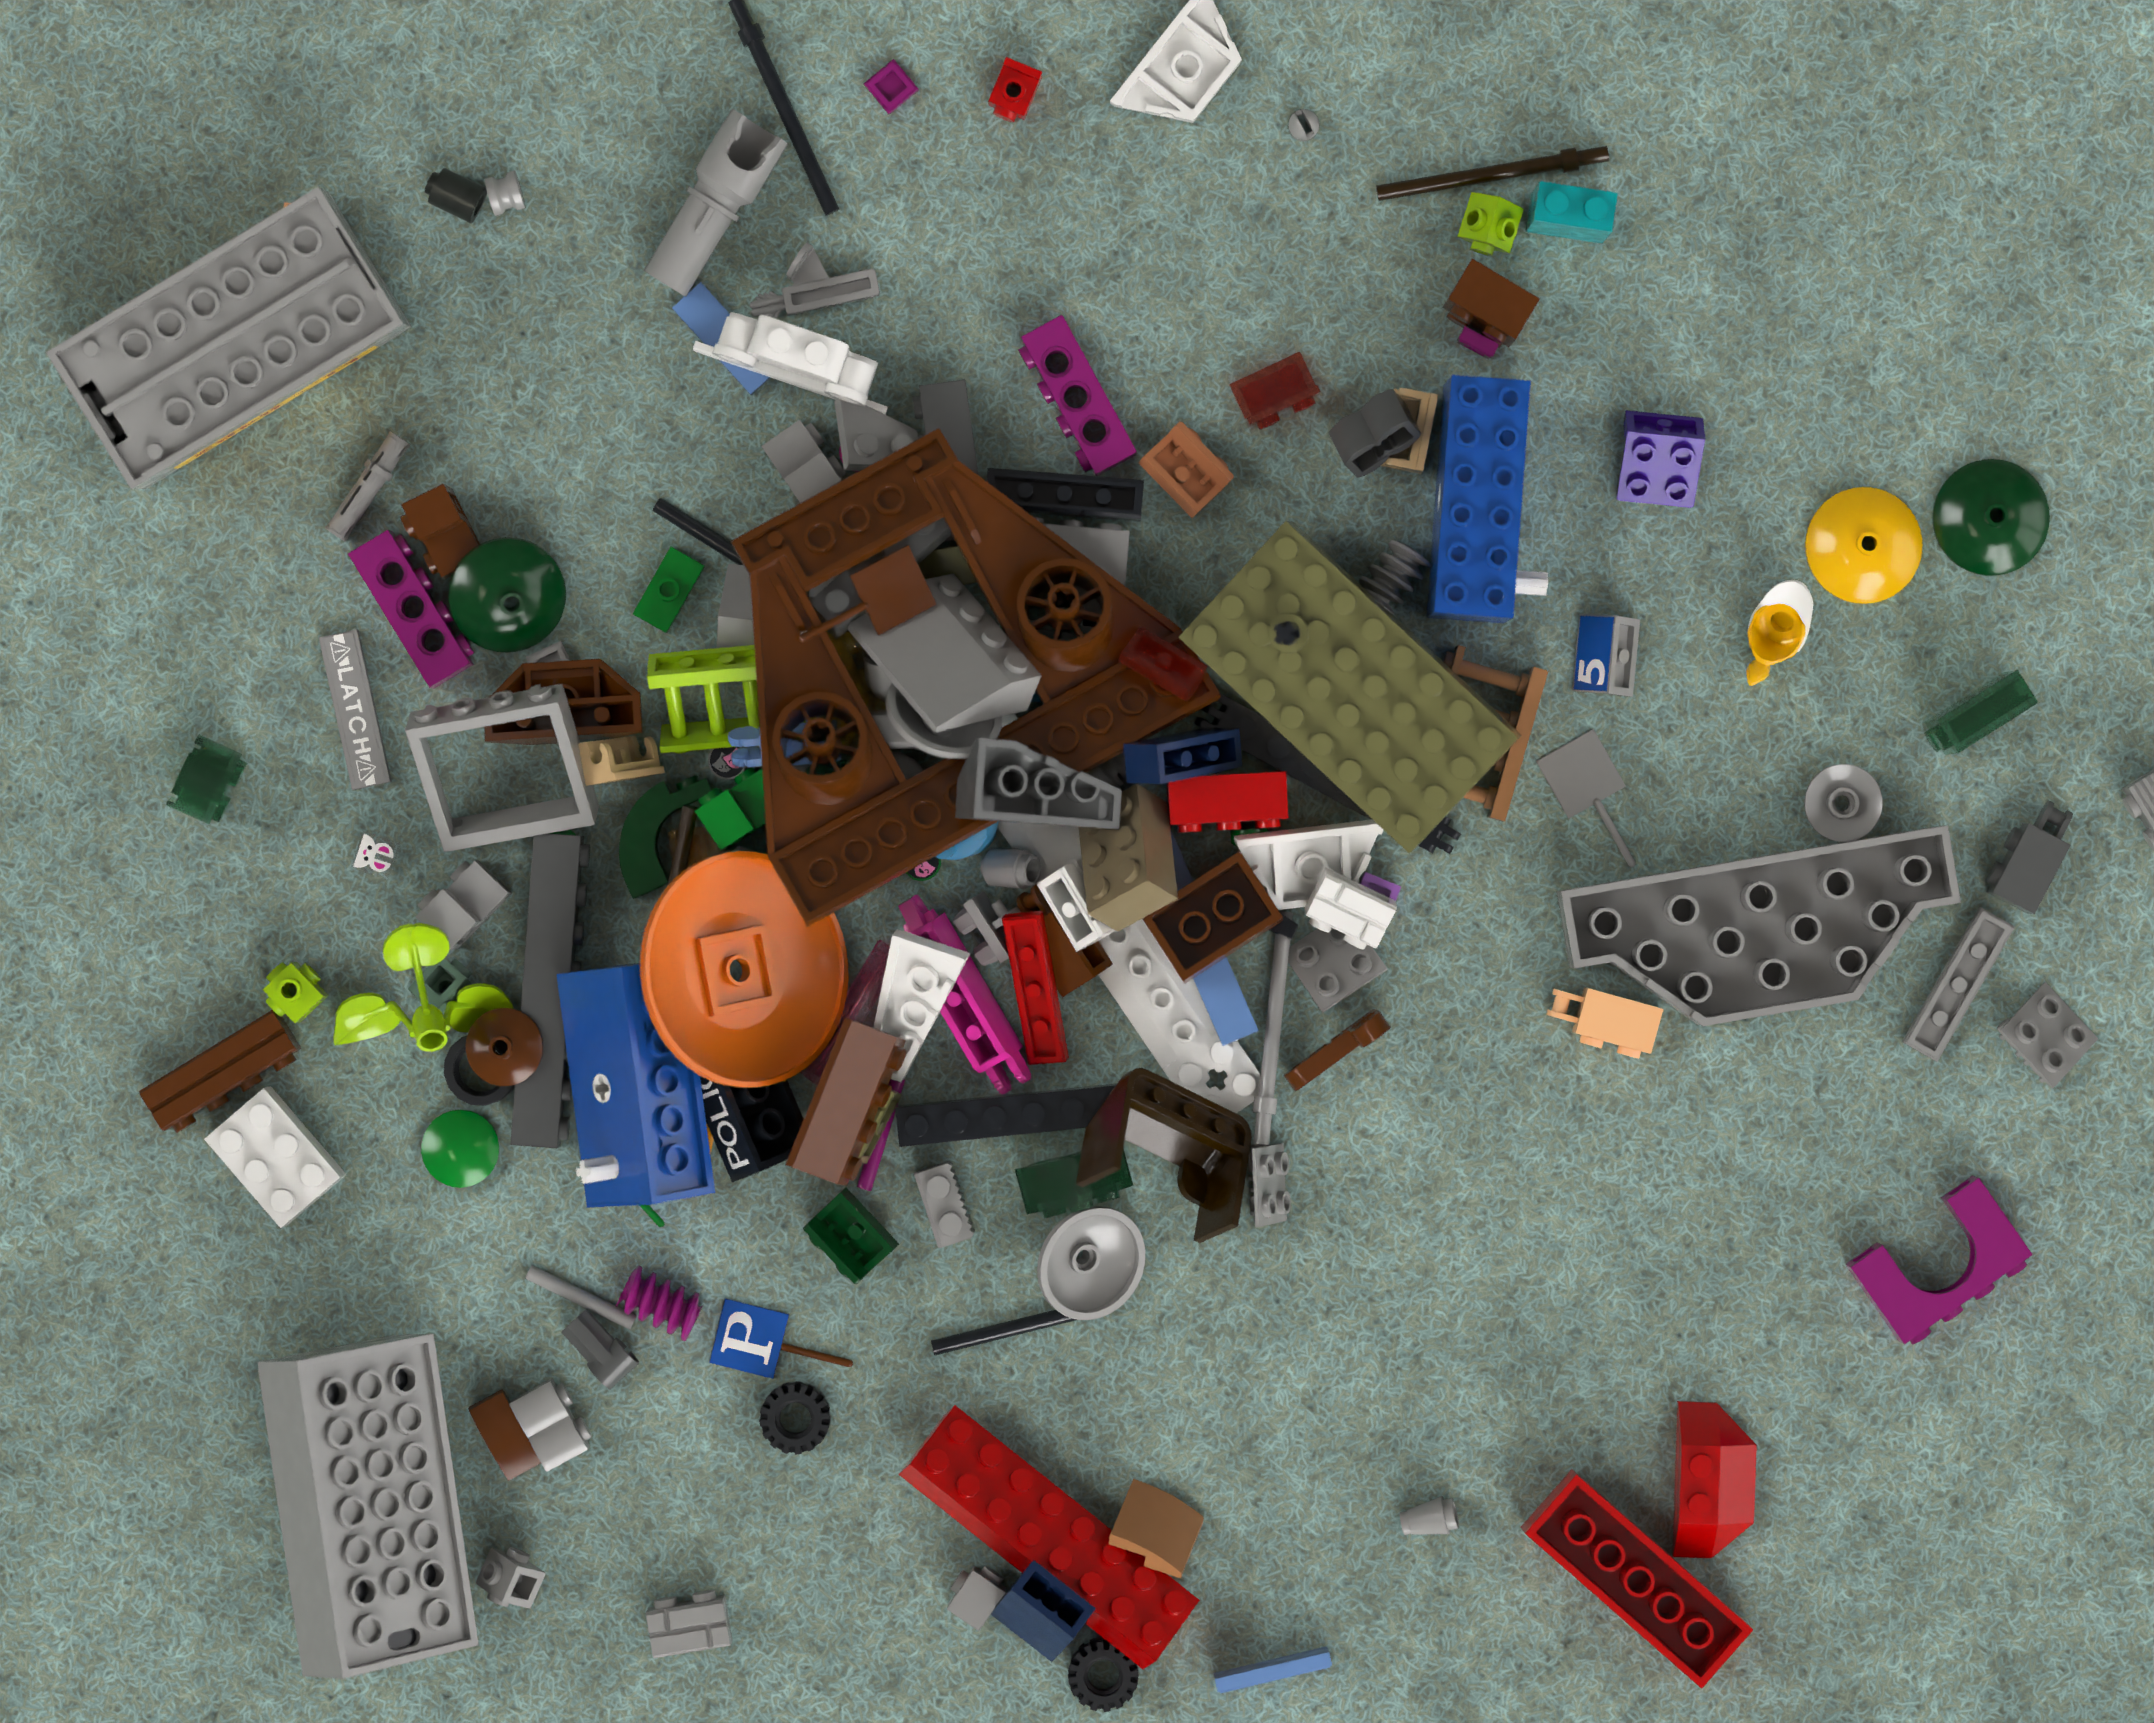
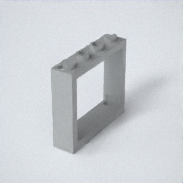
(511, 822)

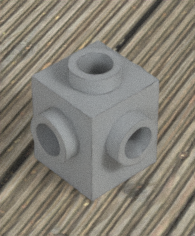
(510, 1578)

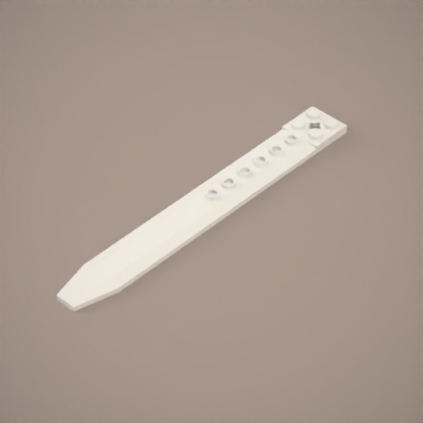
(1148, 988)

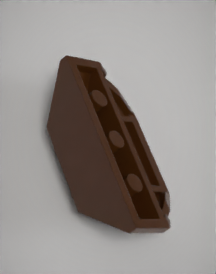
(597, 696)

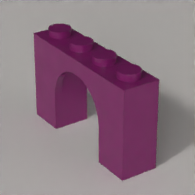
(1994, 1252)

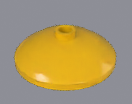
(1837, 552)

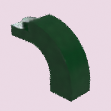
(640, 832)

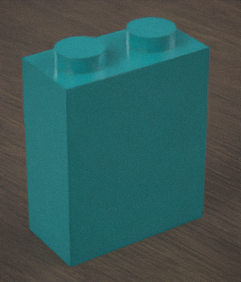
(1571, 212)

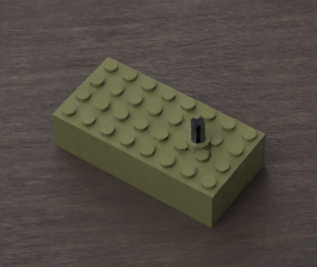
(1349, 686)

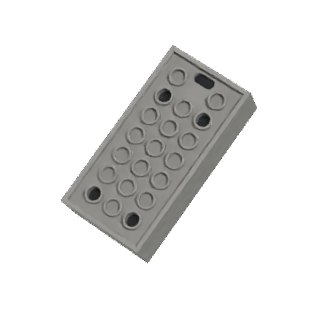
(367, 1505)

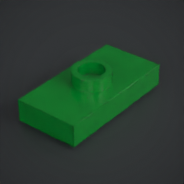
(668, 590)

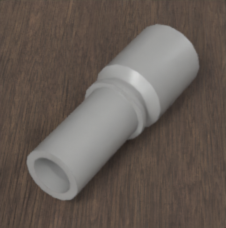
(728, 178)

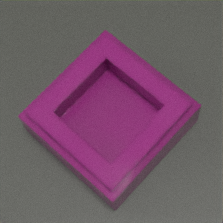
(891, 87)
(1477, 343)

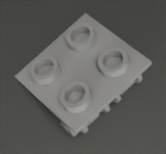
(1332, 966)
(2047, 1035)
(1270, 1199)

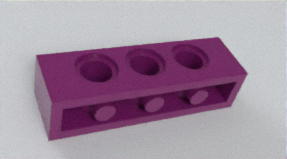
(1057, 338)
(371, 562)

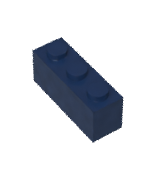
(1182, 755)

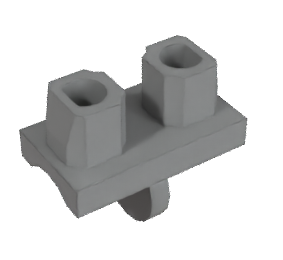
(986, 917)

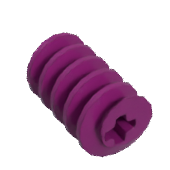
(660, 1303)

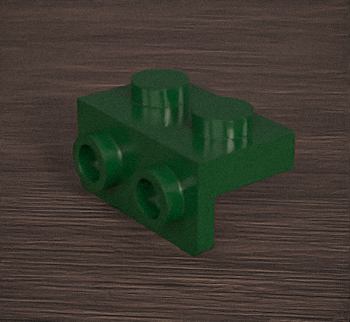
(850, 1236)

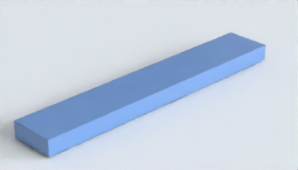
(1218, 983)

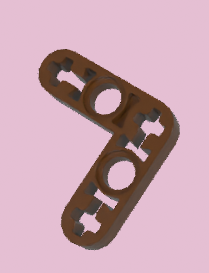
(1360, 1034)

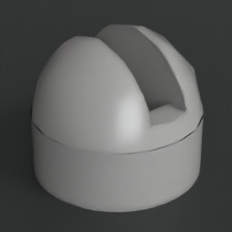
(1296, 128)

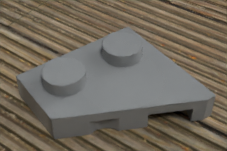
(868, 435)

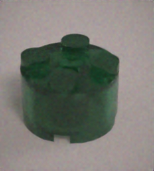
(205, 780)

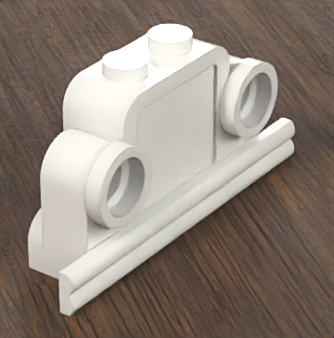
(795, 358)

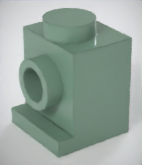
(439, 975)

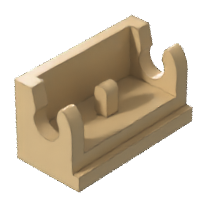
(1422, 408)
(618, 760)

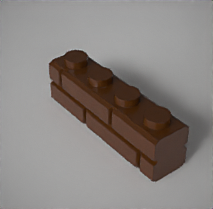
(219, 1070)

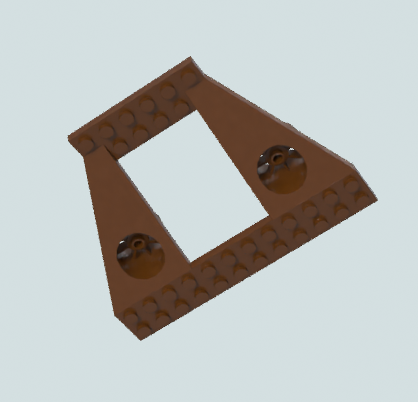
(866, 822)

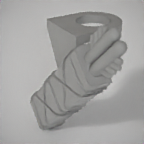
(814, 288)

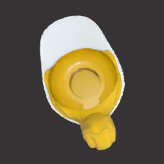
(1778, 627)

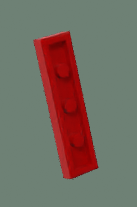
(1035, 987)

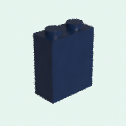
(1043, 1611)

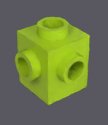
(1490, 223)
(308, 994)

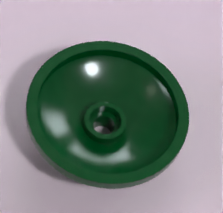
(1964, 520)
(501, 571)

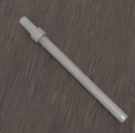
(1265, 1104)

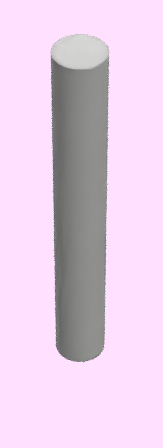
(580, 1297)

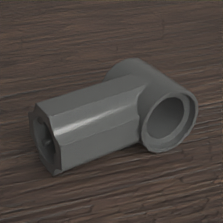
(604, 1353)

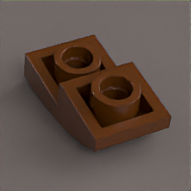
(504, 1435)

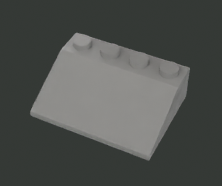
(952, 660)

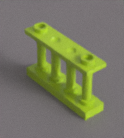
(708, 669)

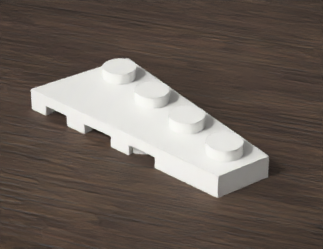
(915, 989)

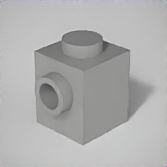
(976, 1595)

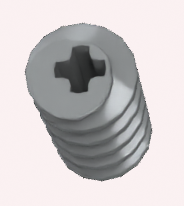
(1394, 574)

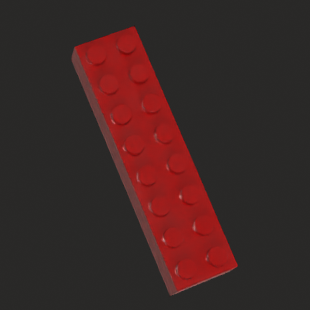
(1033, 1519)

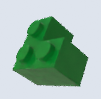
(735, 812)

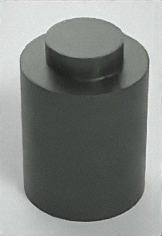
(455, 194)

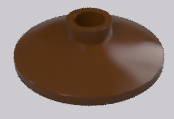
(523, 1044)

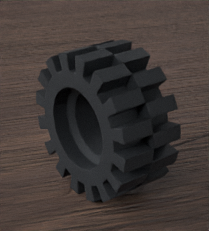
(784, 1439)
(1086, 1691)

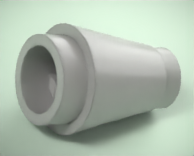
(1430, 1518)

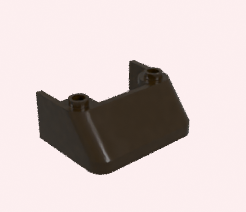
(1182, 1128)

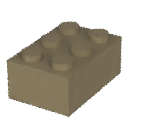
(1131, 867)

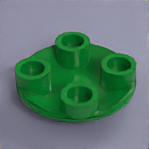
(460, 1148)

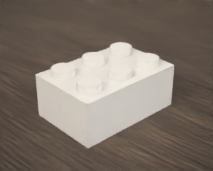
(275, 1156)

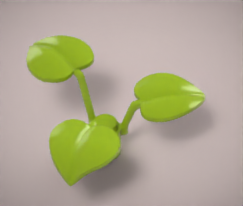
(404, 948)

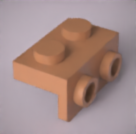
(1186, 469)

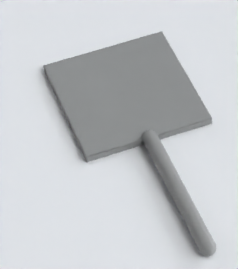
(1582, 777)

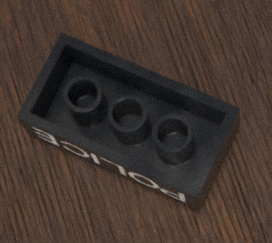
(751, 1125)

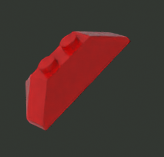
(1711, 1480)

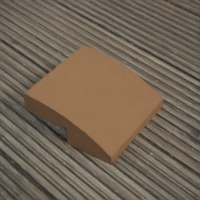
(1157, 1528)

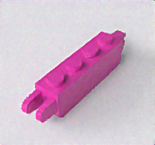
(970, 1006)

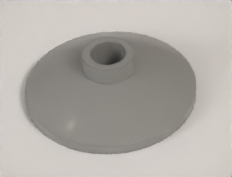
(1863, 799)

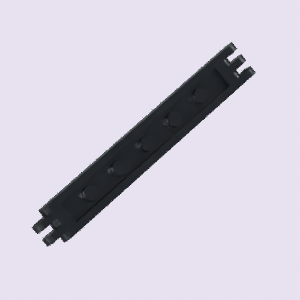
(1270, 746)

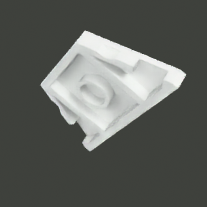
(1182, 66)
(1294, 859)

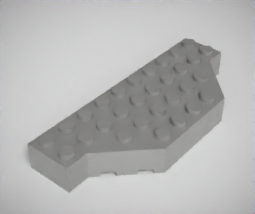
(1764, 927)

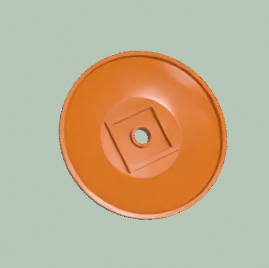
(789, 984)

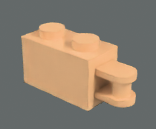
(1610, 1020)

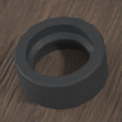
(459, 1088)

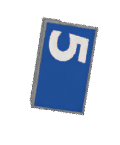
(1606, 654)

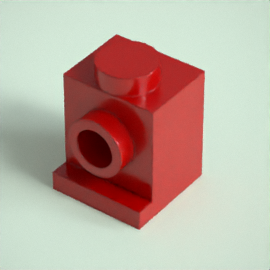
(1026, 78)

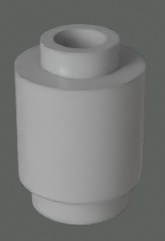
(1010, 868)

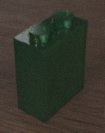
(1979, 713)

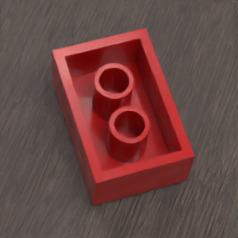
(1228, 801)

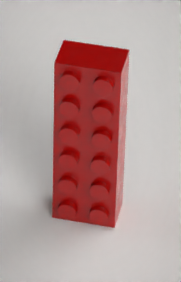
(1636, 1578)

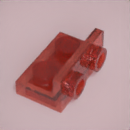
(1275, 390)

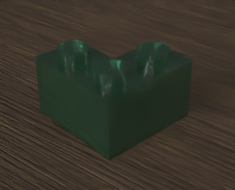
(1052, 1185)

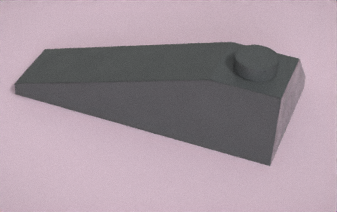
(1021, 786)

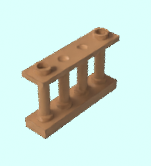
(1528, 687)

